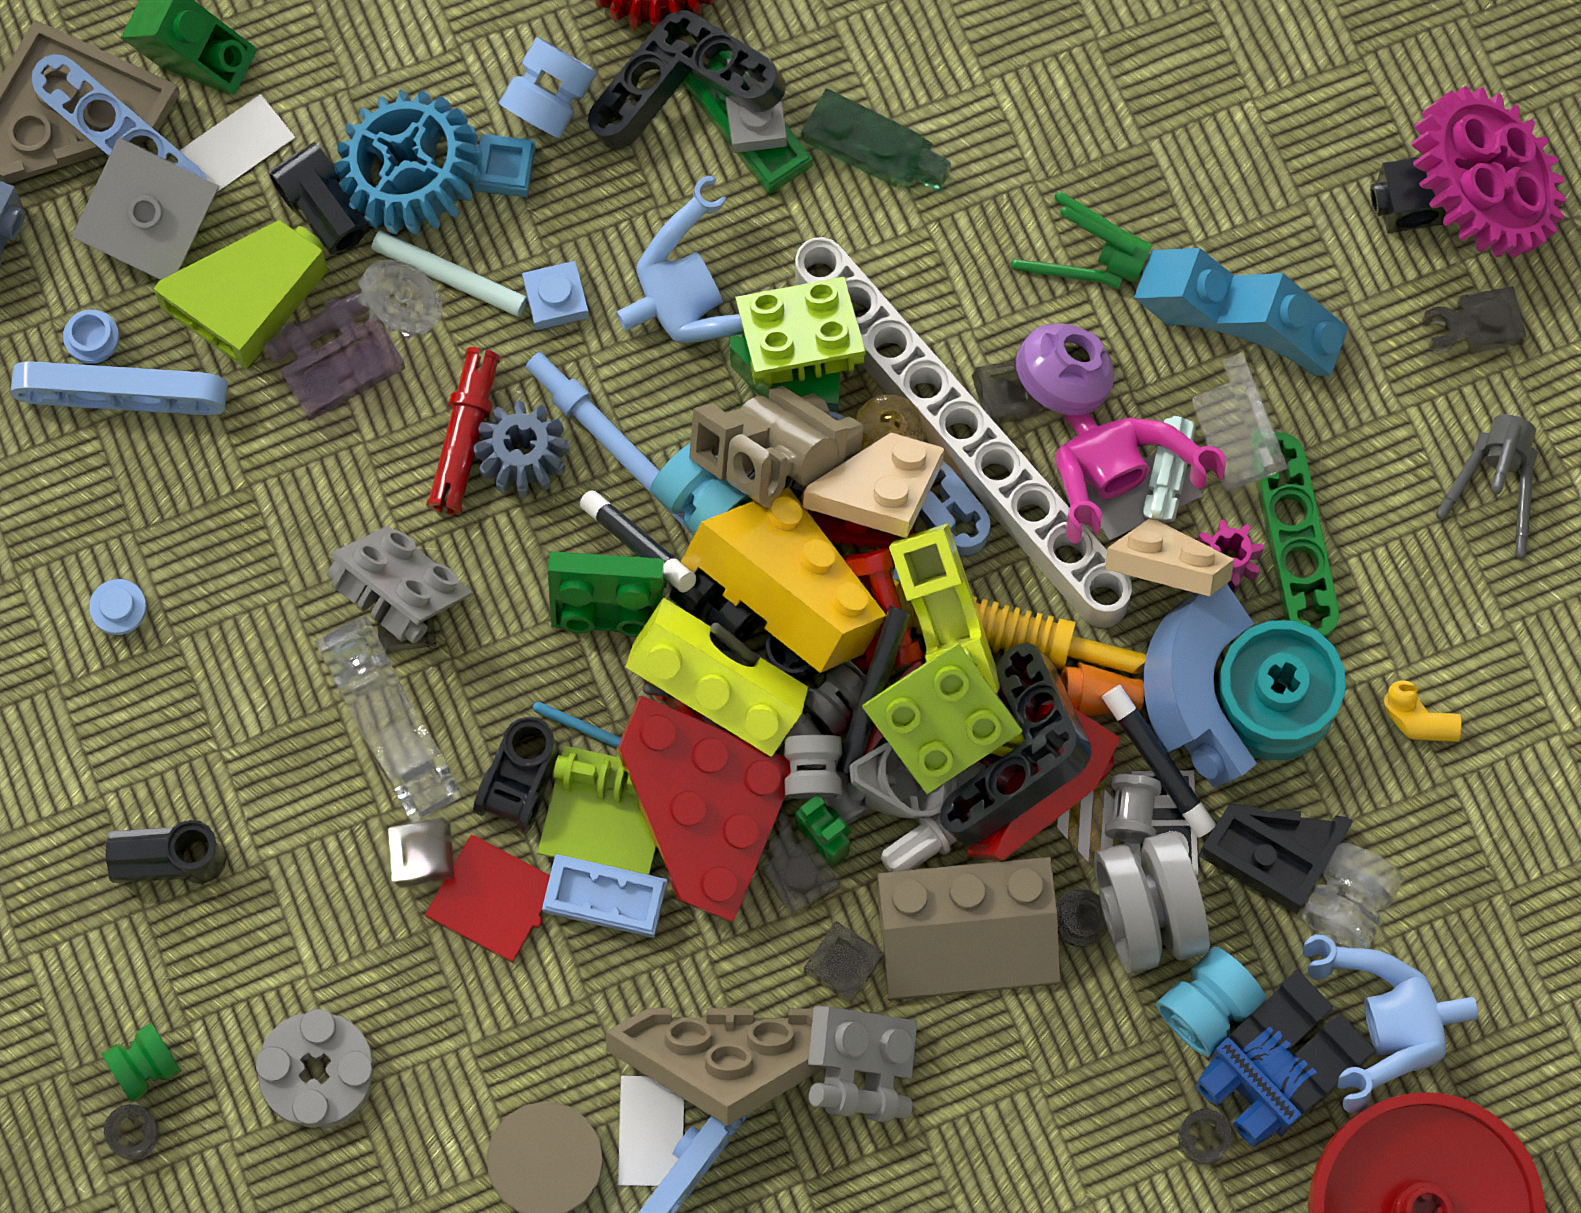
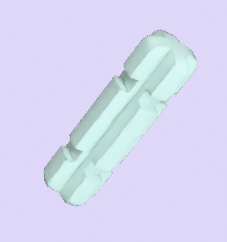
(1167, 477)

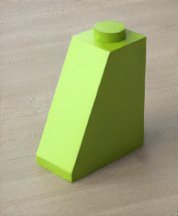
(245, 289)

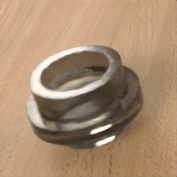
(1080, 918)

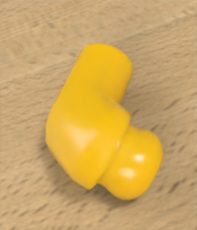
(1415, 720)

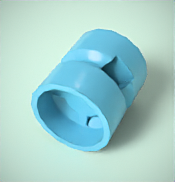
(694, 491)
(1215, 997)

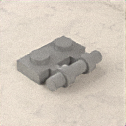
(867, 1044)

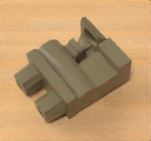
(776, 439)

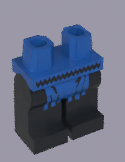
(1267, 1073)

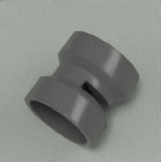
(834, 700)

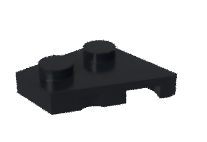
(1274, 850)

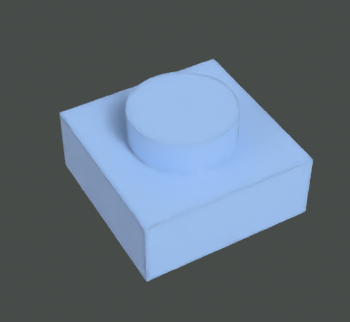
(555, 295)

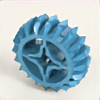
(409, 134)

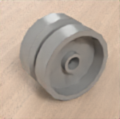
(1151, 902)

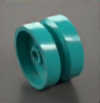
(1289, 659)

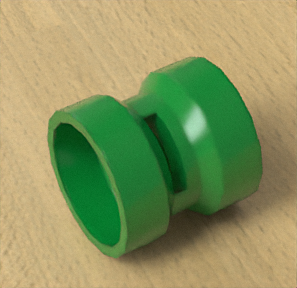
(144, 1060)

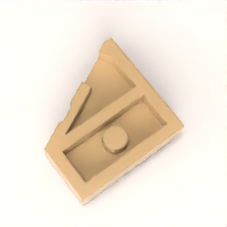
(879, 485)
(1169, 558)

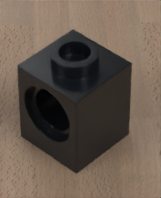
(1402, 199)

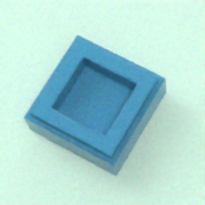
(505, 165)

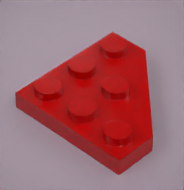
(703, 801)

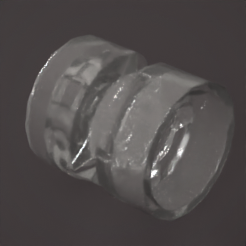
(1360, 880)

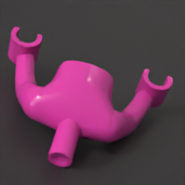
(1113, 466)

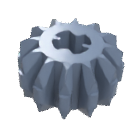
(531, 432)

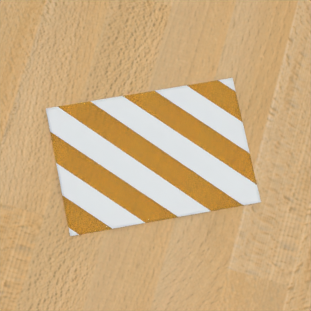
(1086, 824)

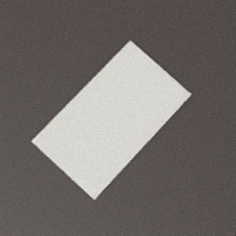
(238, 142)
(648, 1131)

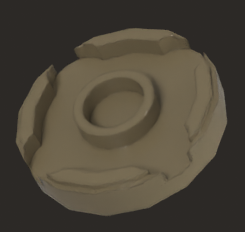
(544, 1159)

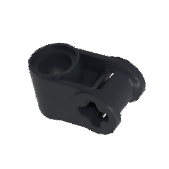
(516, 785)

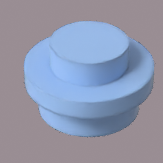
(91, 336)
(117, 607)

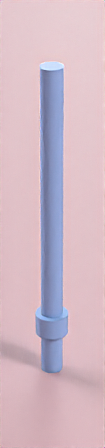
(574, 401)

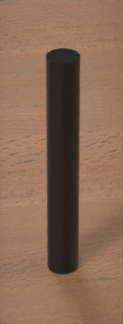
(875, 683)

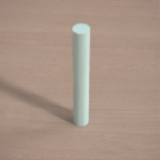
(450, 273)

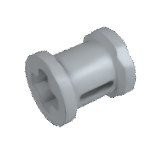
(1133, 808)

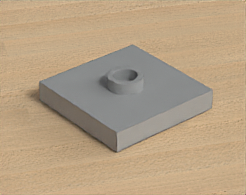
(145, 210)

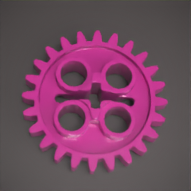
(1489, 172)

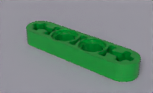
(1301, 537)

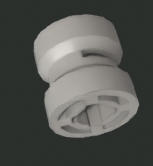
(818, 759)

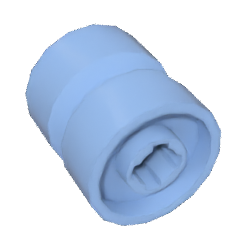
(536, 103)

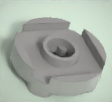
(315, 1036)

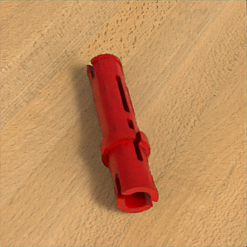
(468, 409)

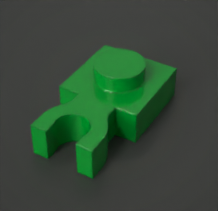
(825, 829)

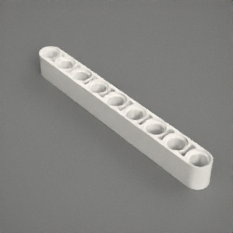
(971, 455)

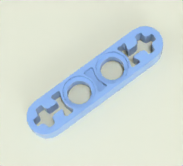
(126, 125)
(119, 388)

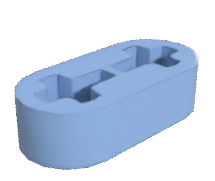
(964, 504)

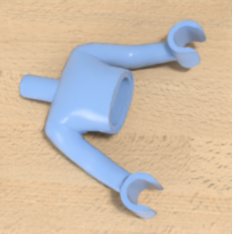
(682, 288)
(1399, 1022)

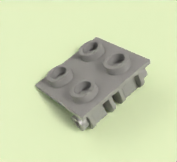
(403, 577)

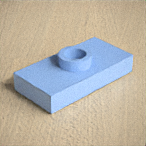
(604, 895)

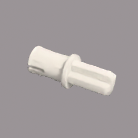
(918, 845)

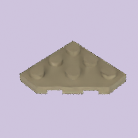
(38, 137)
(719, 1060)

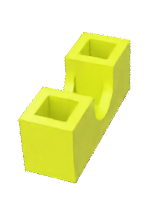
(942, 596)
(682, 660)

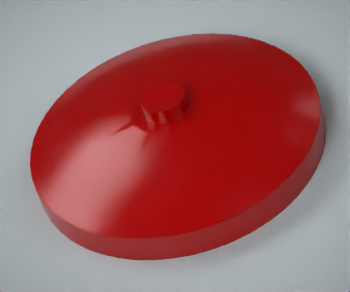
(1425, 1158)

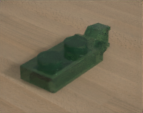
(873, 143)

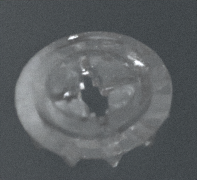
(410, 287)

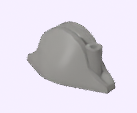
(893, 790)

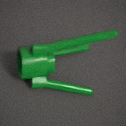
(1122, 252)

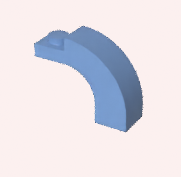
(1181, 684)

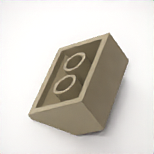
(969, 928)

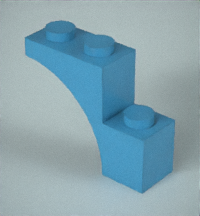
(1266, 309)

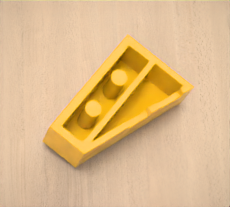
(789, 577)

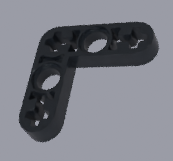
(676, 62)
(1040, 747)

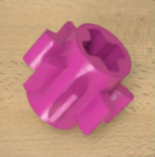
(1238, 542)

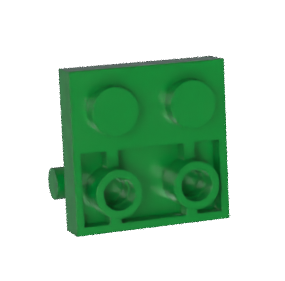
(603, 591)

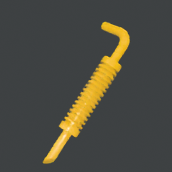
(1056, 640)

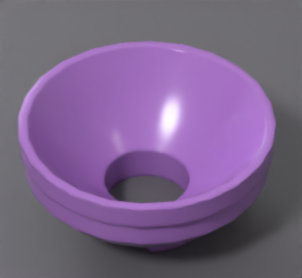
(1056, 377)

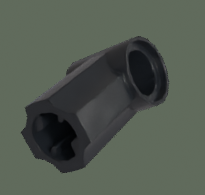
(312, 187)
(160, 853)

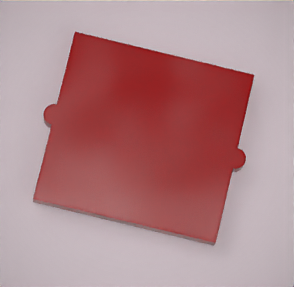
(491, 899)

